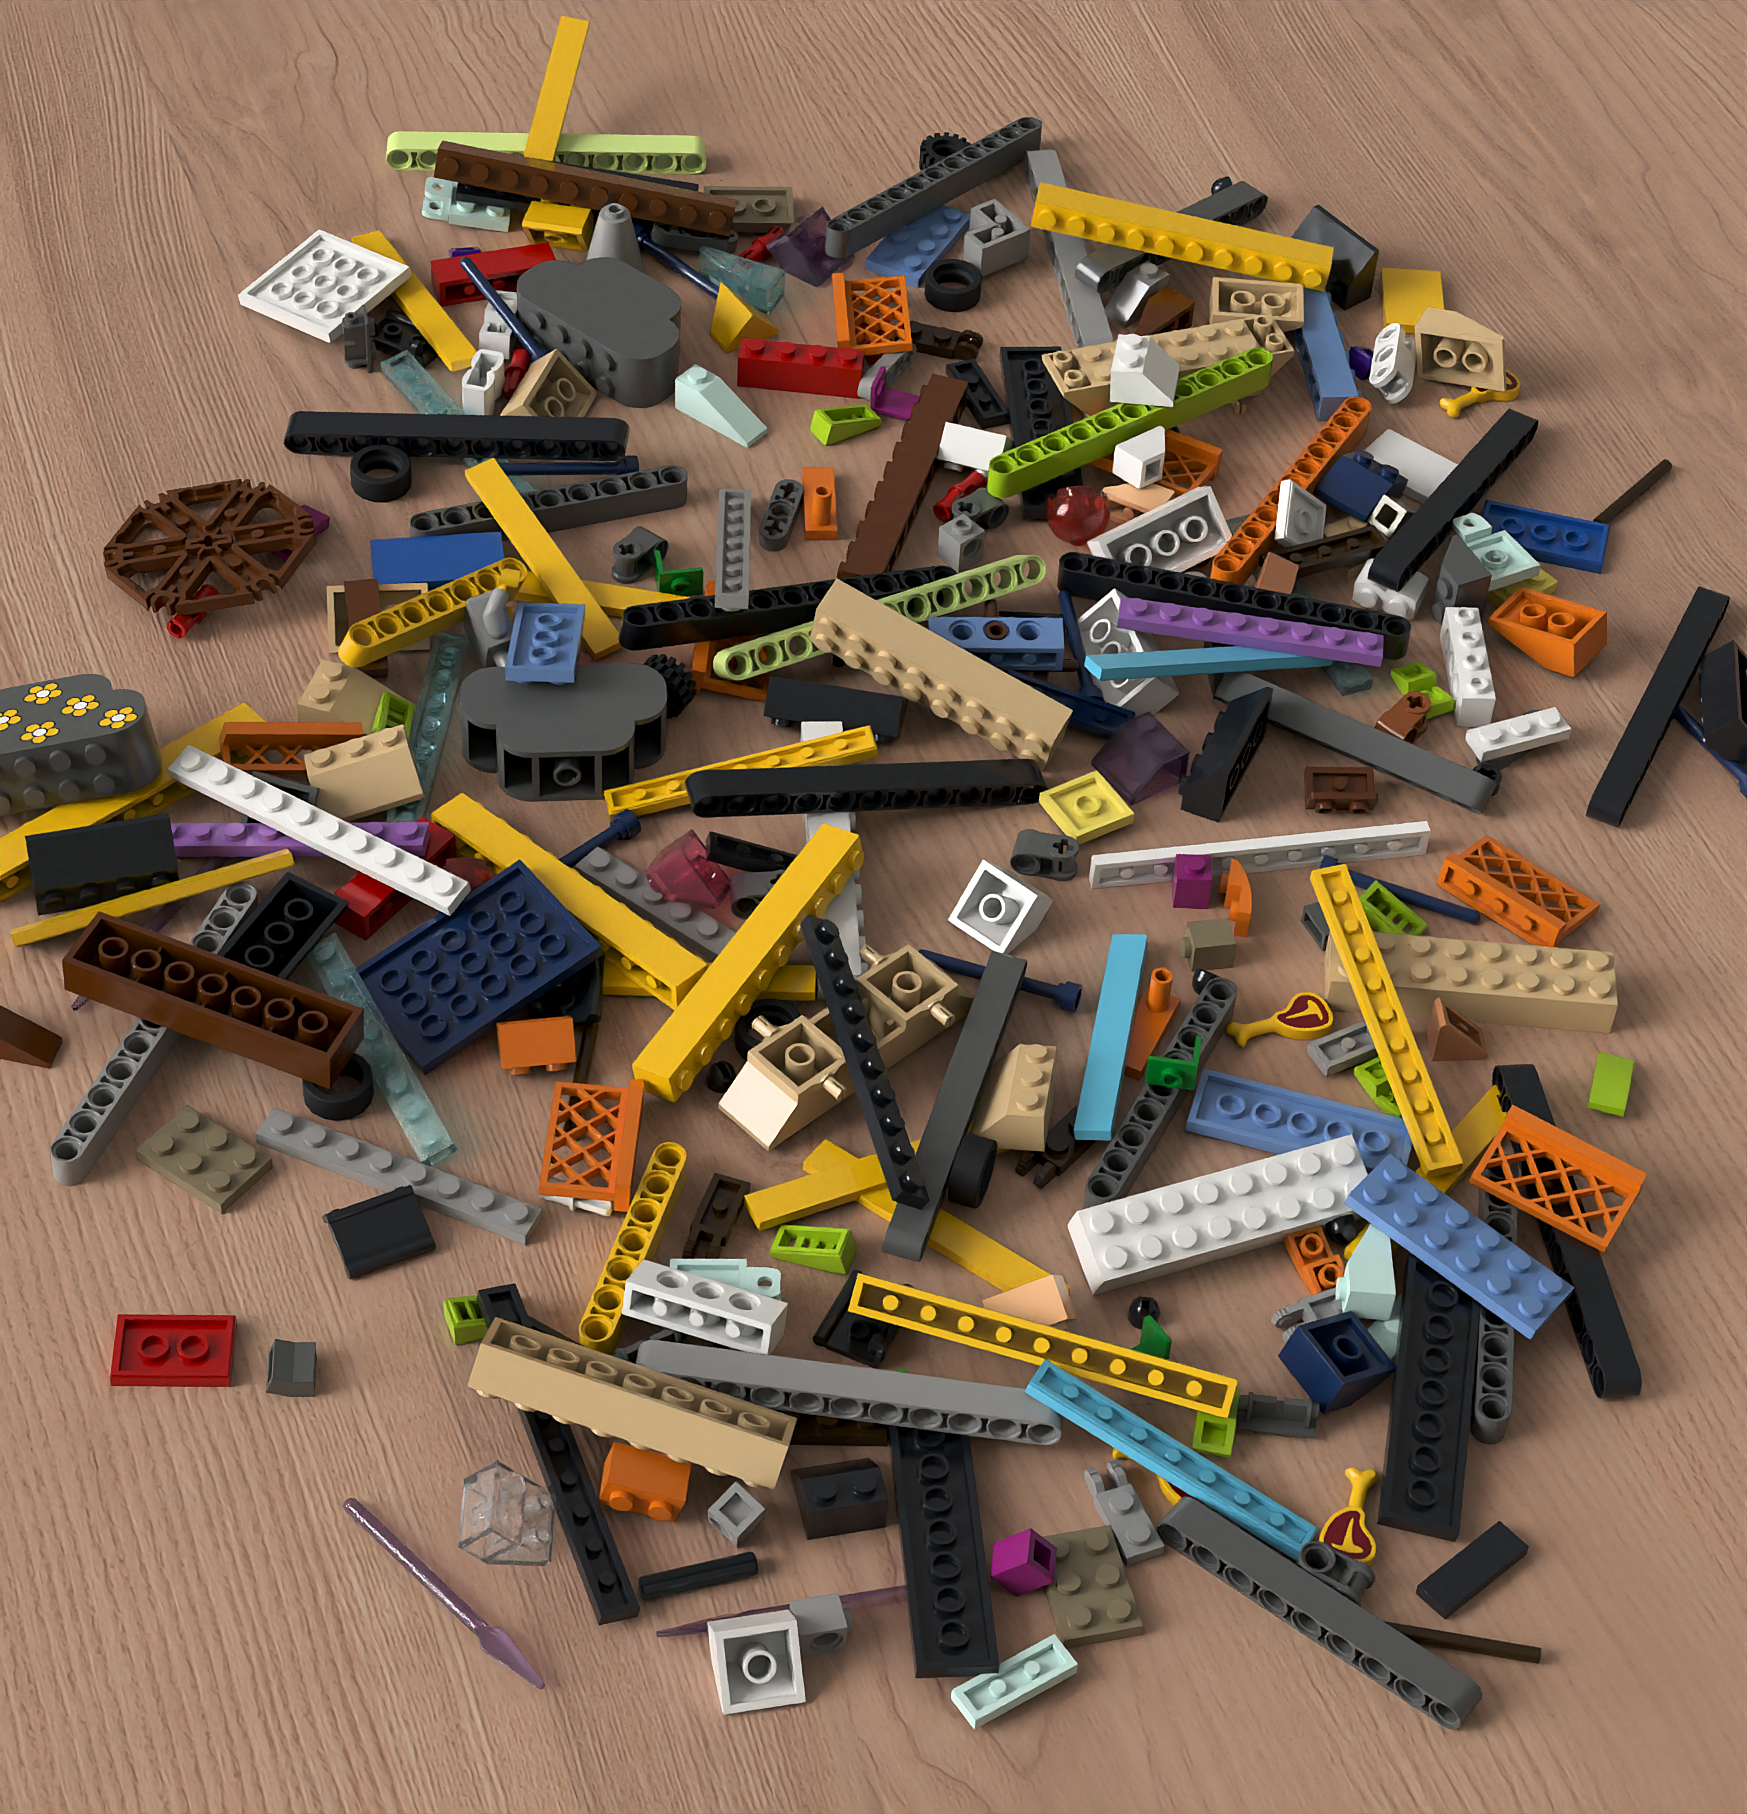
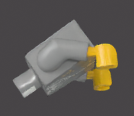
(490, 621)

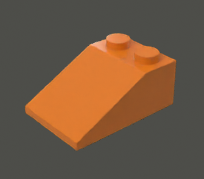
(1552, 629)

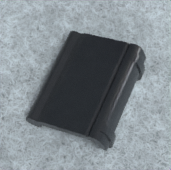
(398, 334)
(576, 997)
(380, 1231)
(854, 1334)

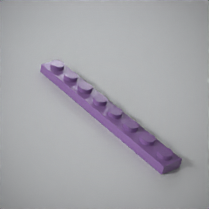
(1250, 631)
(259, 839)

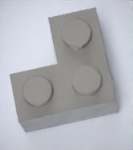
(995, 238)

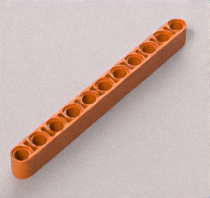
(1257, 534)

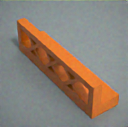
(282, 737)

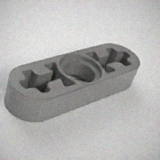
(895, 365)

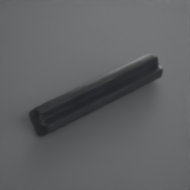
(698, 1575)

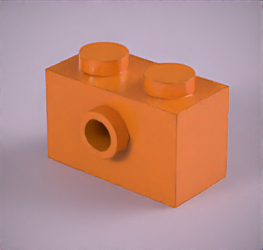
(536, 1044)
(644, 1482)

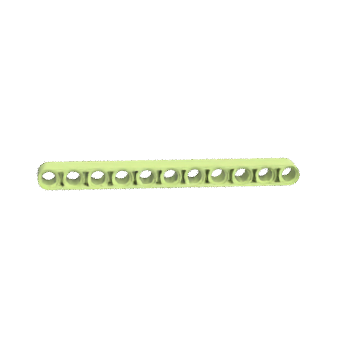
(604, 151)
(925, 606)

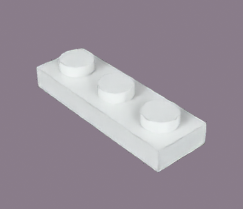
(1518, 734)

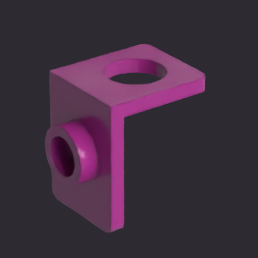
(890, 400)

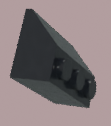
(1352, 260)

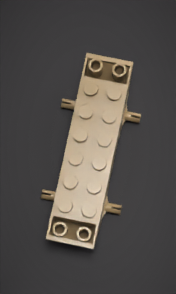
(1085, 372)
(801, 1065)

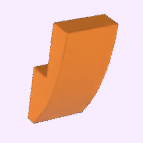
(1237, 897)
(1314, 1259)

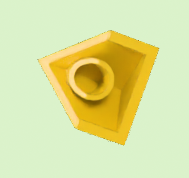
(737, 319)

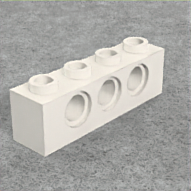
(1467, 666)
(704, 1308)

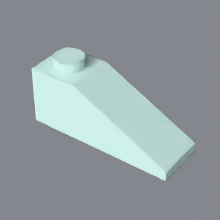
(717, 406)
(1369, 1278)

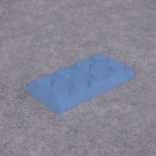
(918, 245)
(545, 643)

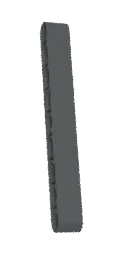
(1110, 264)
(569, 504)
(1365, 744)
(1156, 1103)
(1495, 1342)
(1320, 1613)

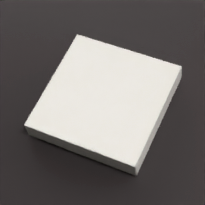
(1298, 516)

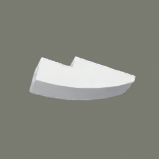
(495, 333)

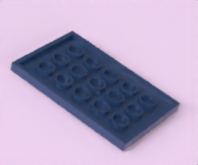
(477, 966)

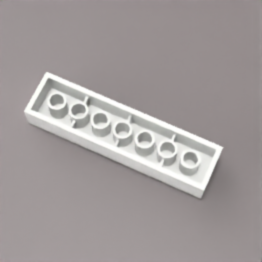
(1215, 1214)

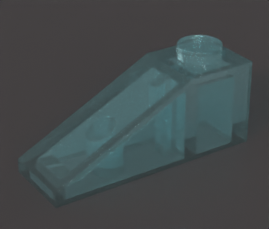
(751, 280)

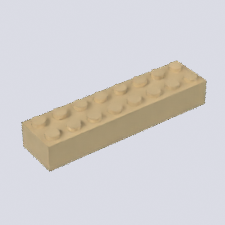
(939, 674)
(1489, 981)
(632, 1403)

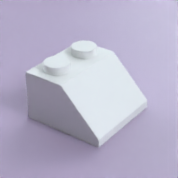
(1142, 372)
(970, 448)
(999, 908)
(756, 1661)

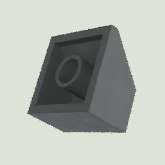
(1461, 581)

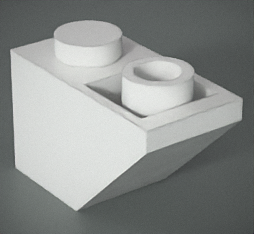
(1141, 458)

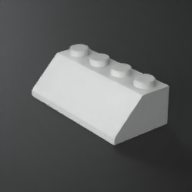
(1169, 535)
(1102, 636)

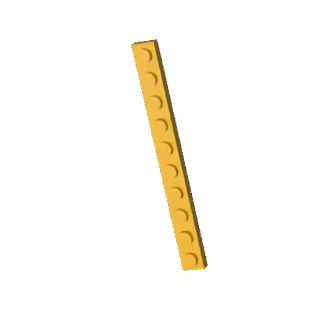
(1386, 1021)

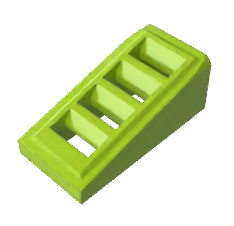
(842, 422)
(388, 719)
(1389, 903)
(835, 1258)
(464, 1330)

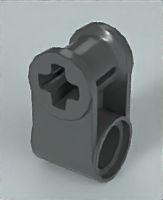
(982, 509)
(636, 554)
(1042, 853)
(749, 889)
(1336, 1570)

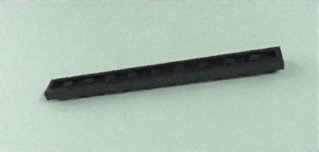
(864, 1063)
(570, 1487)

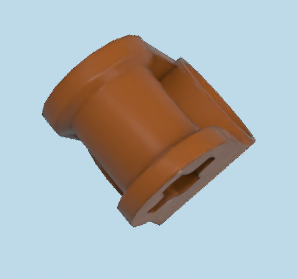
(1407, 717)

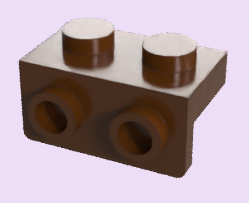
(1339, 789)

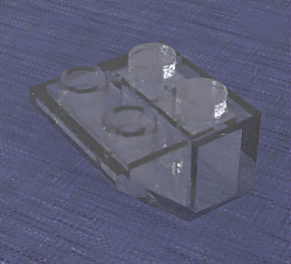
(506, 1518)

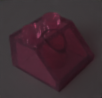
(686, 876)

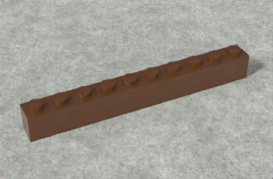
(584, 187)
(905, 480)

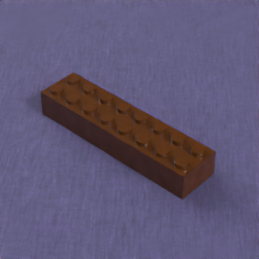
(214, 999)

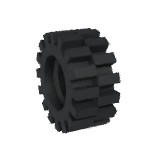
(940, 147)
(678, 683)

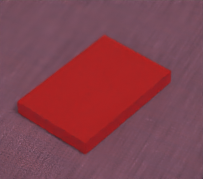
(173, 1350)

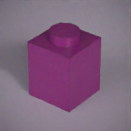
(1191, 881)
(1023, 1562)

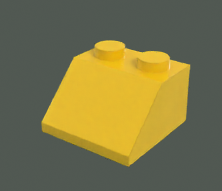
(559, 225)

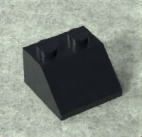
(841, 1498)

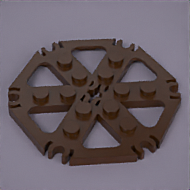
(229, 541)

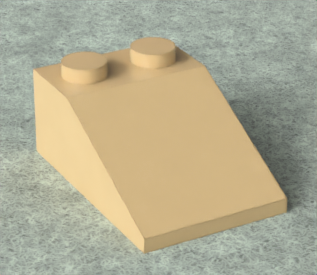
(1249, 298)
(1459, 351)
(342, 695)

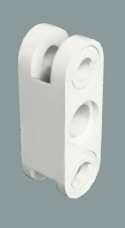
(1393, 363)

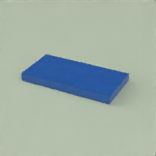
(1551, 536)
(433, 558)

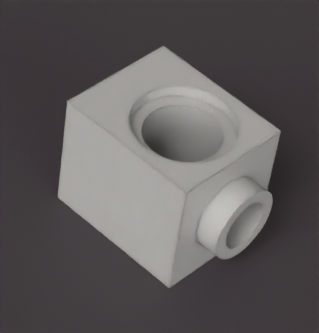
(960, 543)
(736, 1514)
(821, 1624)

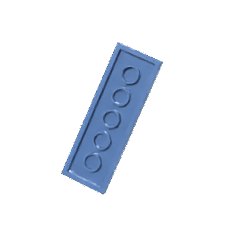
(1290, 1120)
(1459, 1246)

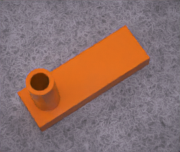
(819, 503)
(1151, 1021)

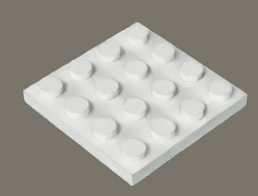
(322, 283)

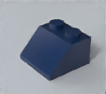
(1359, 483)
(1336, 1360)

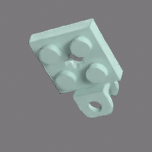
(461, 212)
(1497, 551)
(733, 1273)

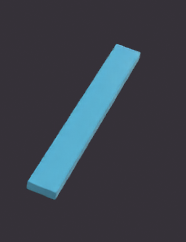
(1194, 662)
(1111, 1038)
(1171, 1459)

